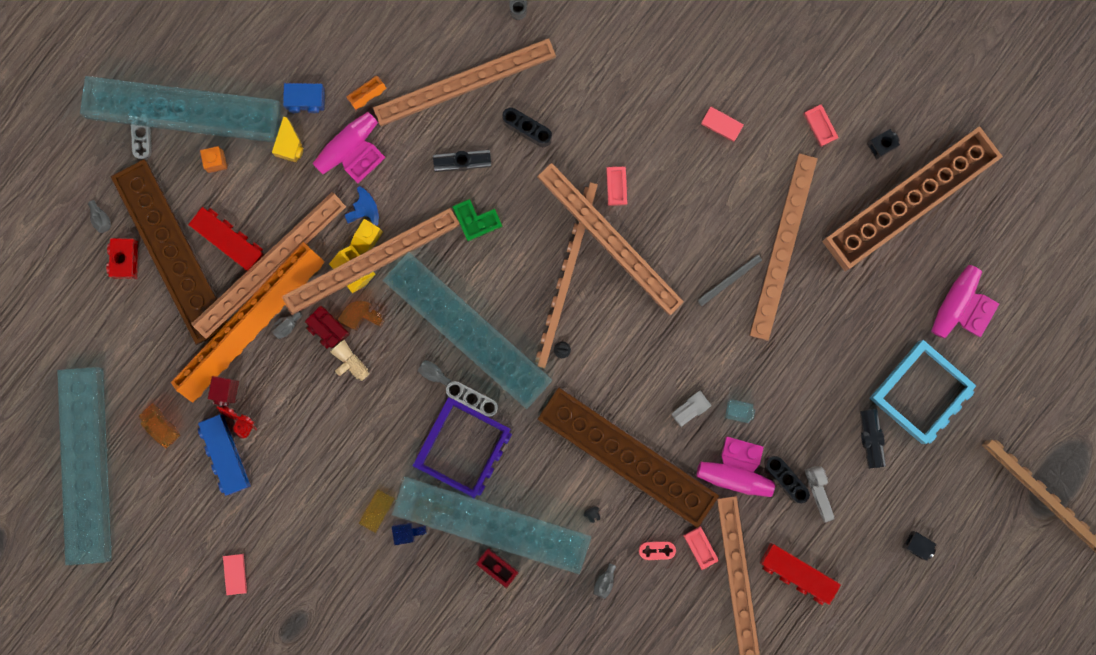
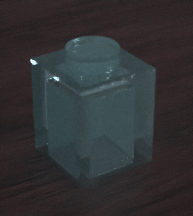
(739, 411)

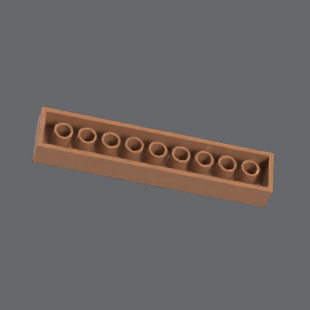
(912, 199)

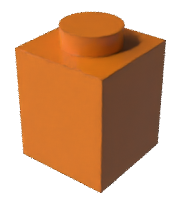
(213, 159)

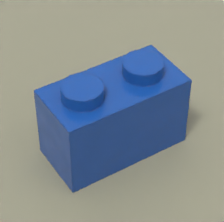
(304, 97)

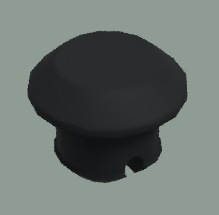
(562, 349)
(592, 513)

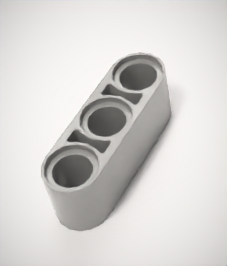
(465, 392)

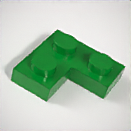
(474, 225)

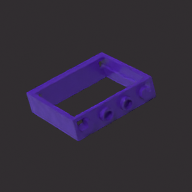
(433, 435)

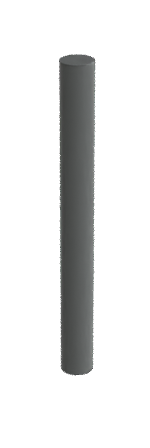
(729, 280)

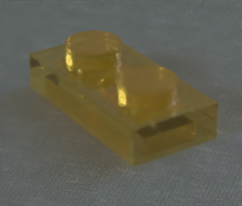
(376, 511)

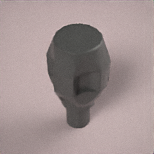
(99, 218)
(285, 325)
(433, 372)
(605, 582)

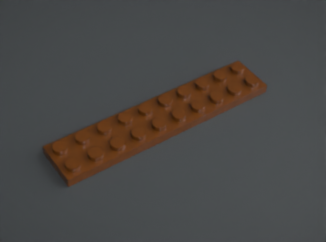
(166, 244)
(628, 457)

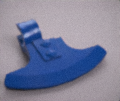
(364, 208)

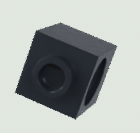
(876, 146)
(920, 546)

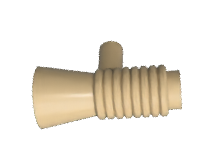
(350, 361)

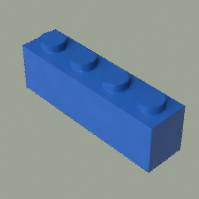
(224, 455)

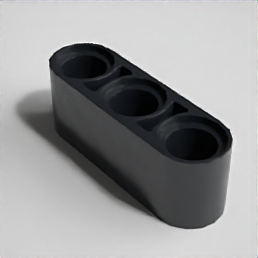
(522, 119)
(795, 484)

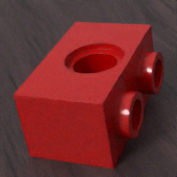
(128, 268)

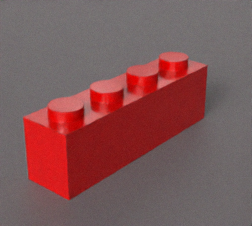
(225, 239)
(800, 574)

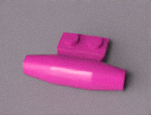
(352, 150)
(965, 306)
(738, 468)

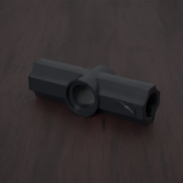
(475, 160)
(872, 438)

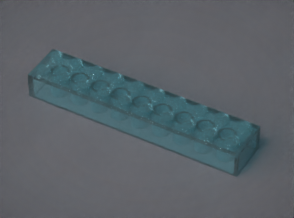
(180, 109)
(467, 330)
(84, 466)
(491, 525)

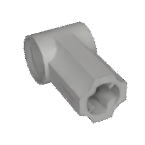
(694, 406)

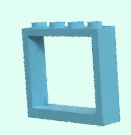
(899, 371)

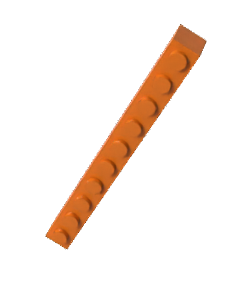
(247, 323)

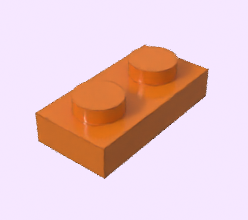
(366, 92)

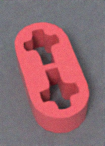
(657, 555)

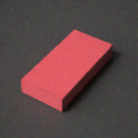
(722, 124)
(820, 125)
(616, 186)
(701, 548)
(235, 574)

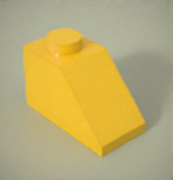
(287, 142)
(365, 237)

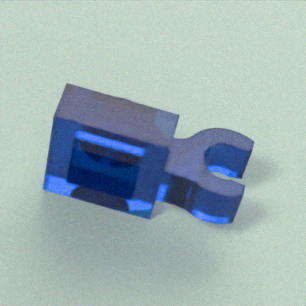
(405, 533)

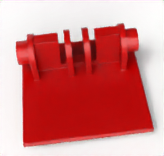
(243, 423)

